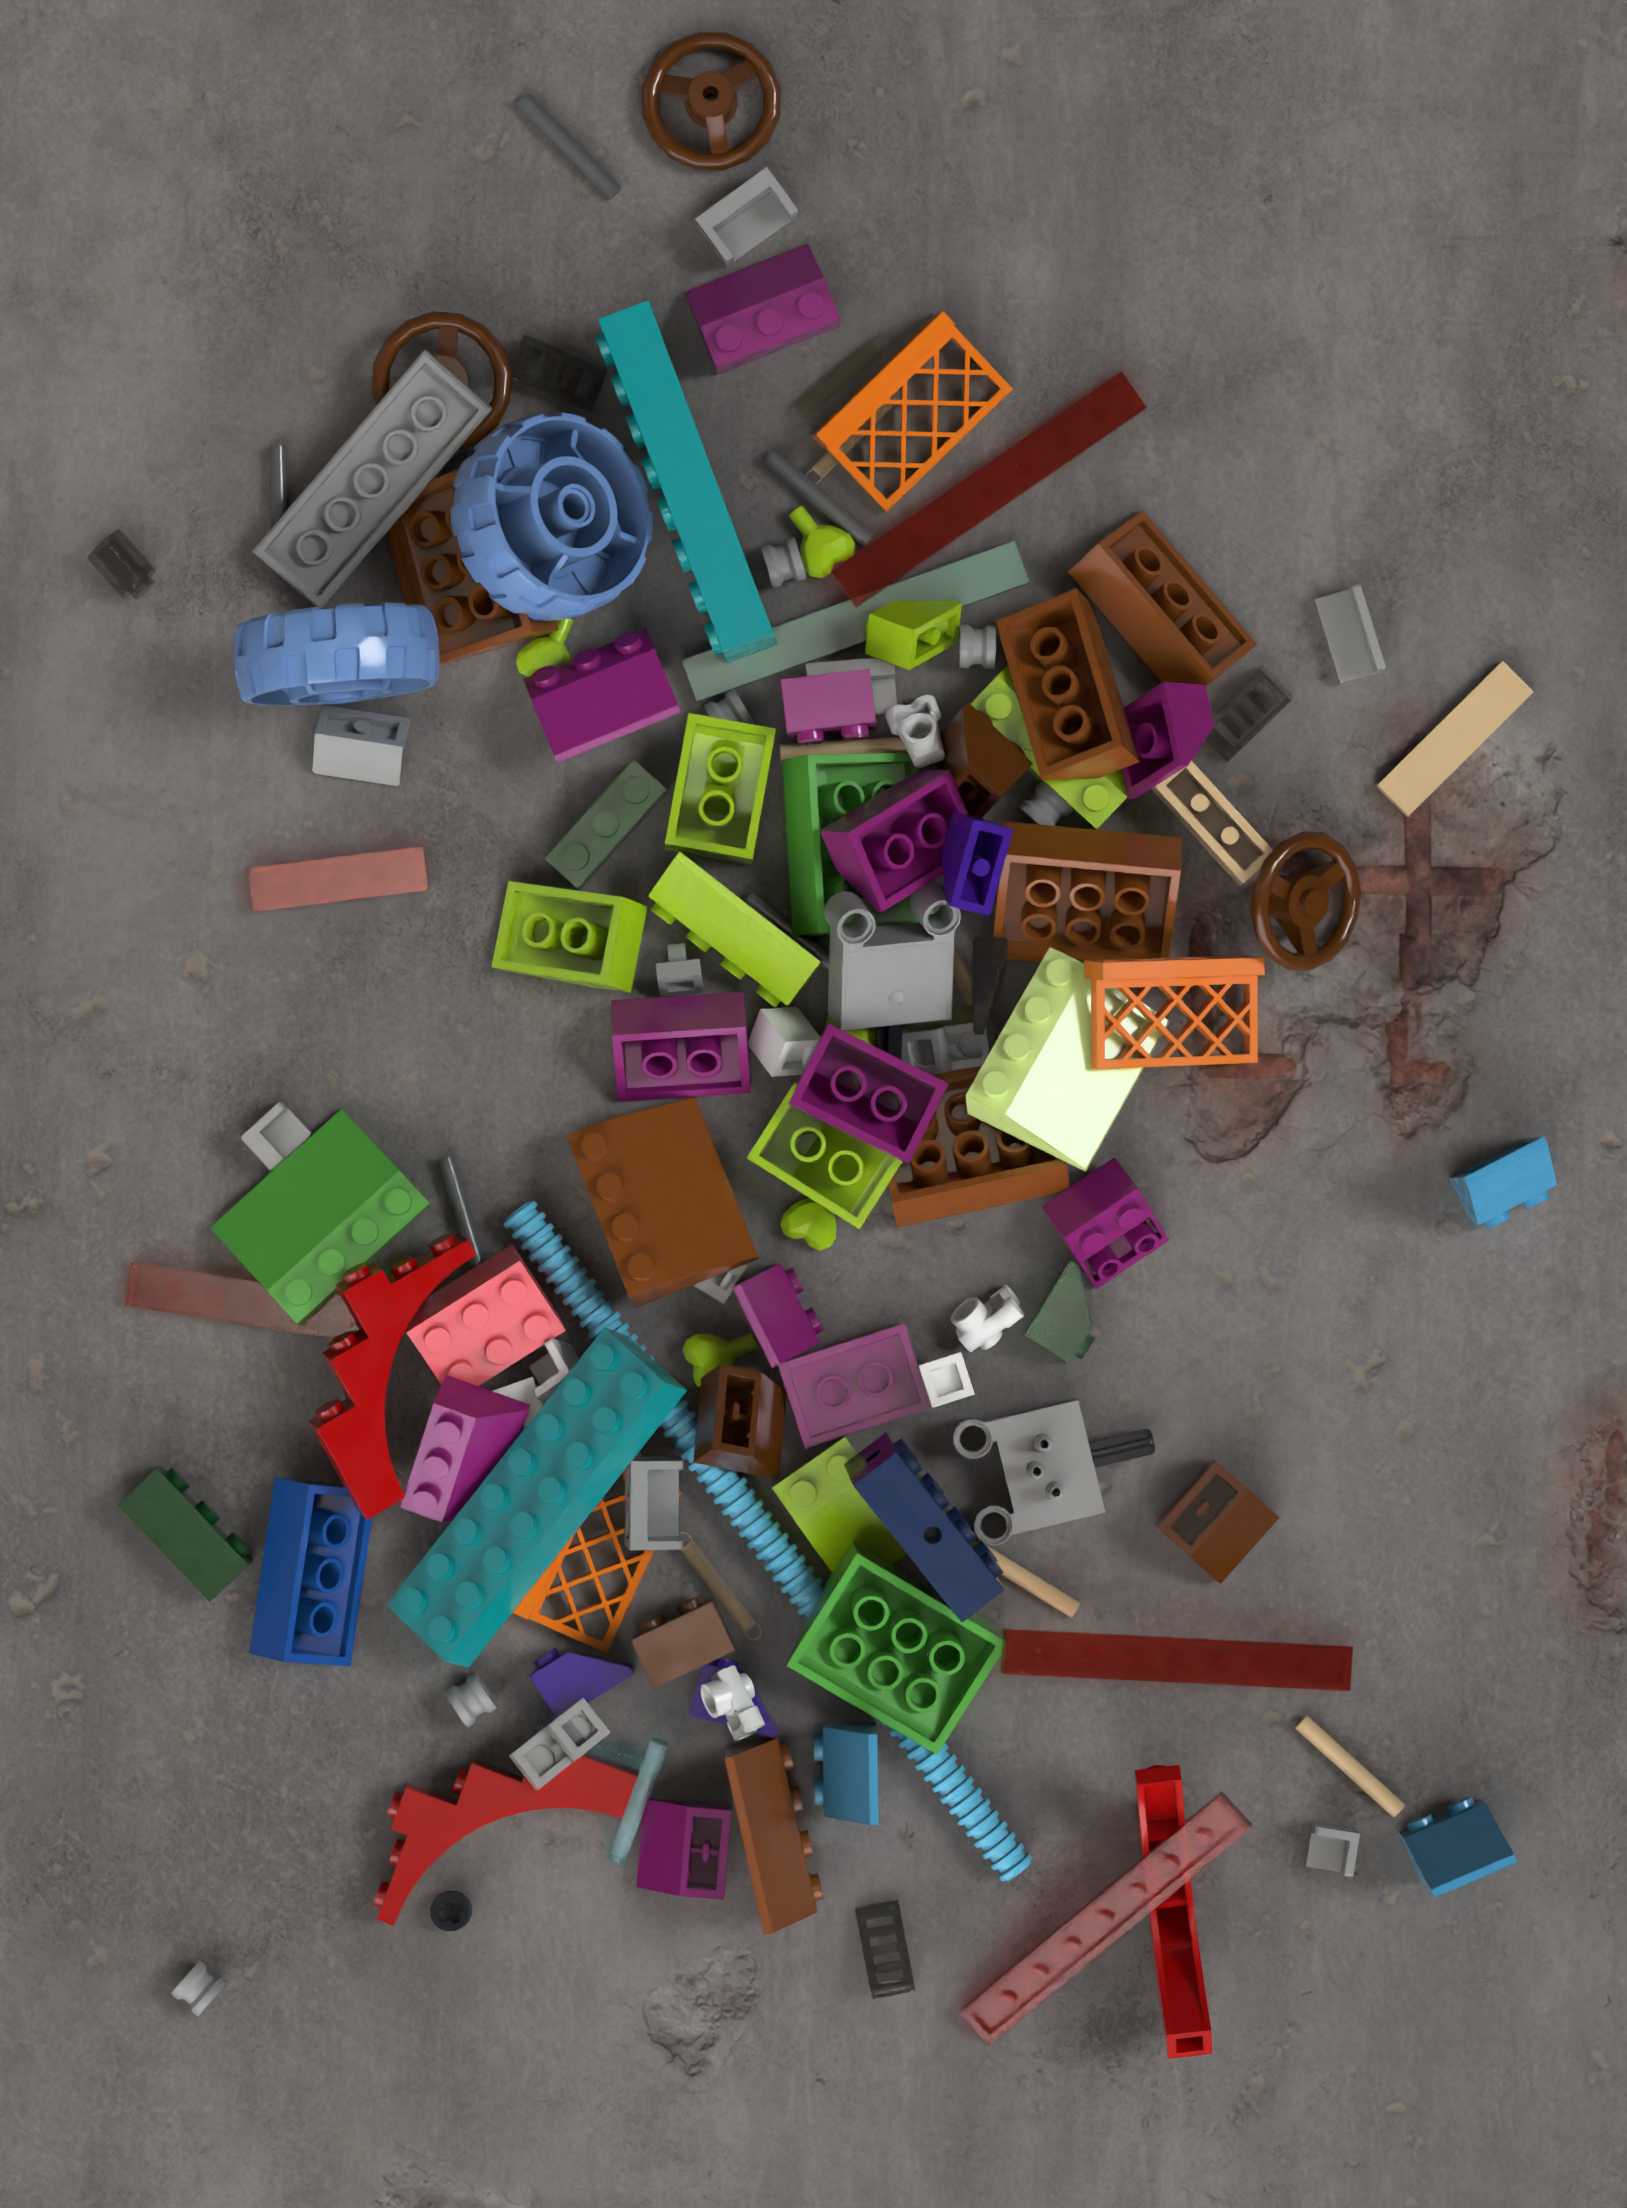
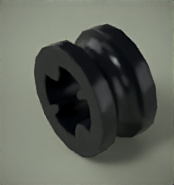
(450, 1924)

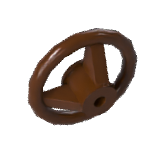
(711, 100)
(449, 327)
(1303, 900)

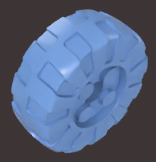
(551, 516)
(336, 654)

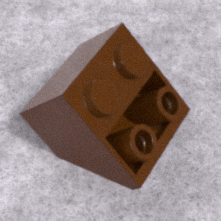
(980, 760)
(740, 1421)
(1216, 1520)
(682, 1642)

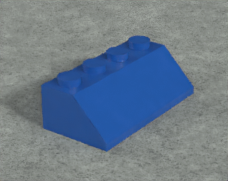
(310, 1575)

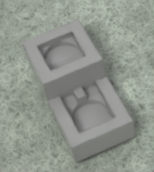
(947, 1047)
(559, 1744)

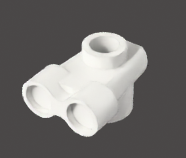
(918, 729)
(983, 1323)
(732, 1695)

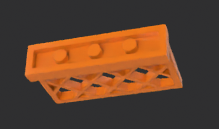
(888, 380)
(1174, 972)
(534, 1599)

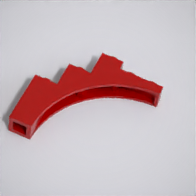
(361, 1363)
(485, 1796)
(1173, 1922)

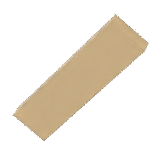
(1454, 738)

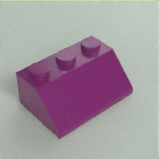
(763, 309)
(601, 695)
(896, 837)
(680, 1046)
(868, 1093)
(460, 1447)

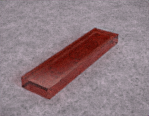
(338, 879)

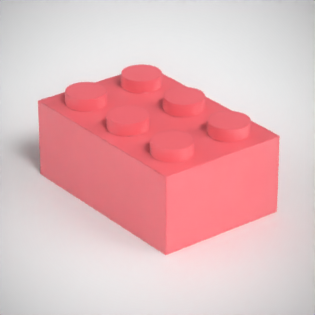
(484, 1320)

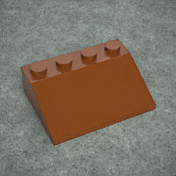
(436, 578)
(1087, 893)
(969, 1164)
(662, 1199)
(771, 1831)

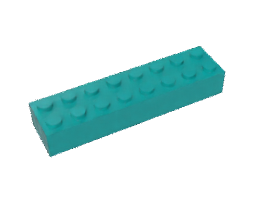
(683, 471)
(536, 1498)

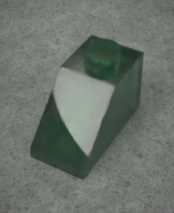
(1064, 1317)

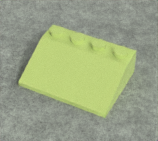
(1041, 1071)

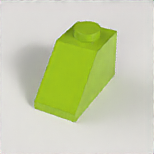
(912, 630)

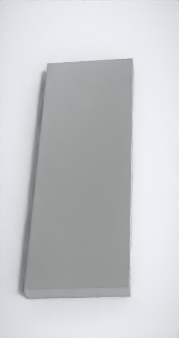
(372, 479)

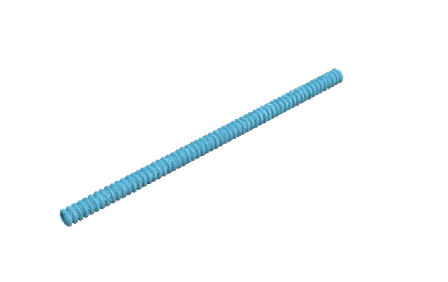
(762, 1534)

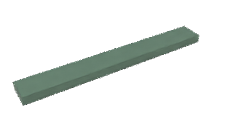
(844, 625)

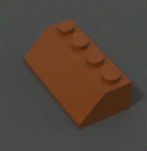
(1161, 605)
(1067, 689)

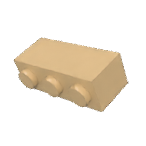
(1214, 822)

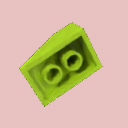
(720, 789)
(570, 936)
(824, 1162)
(831, 1508)

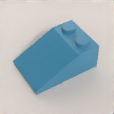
(1506, 1180)
(849, 1772)
(1456, 1846)

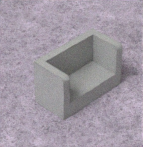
(746, 217)
(652, 1503)

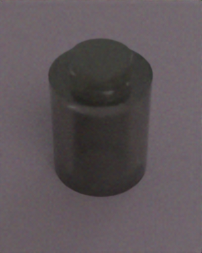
(123, 565)

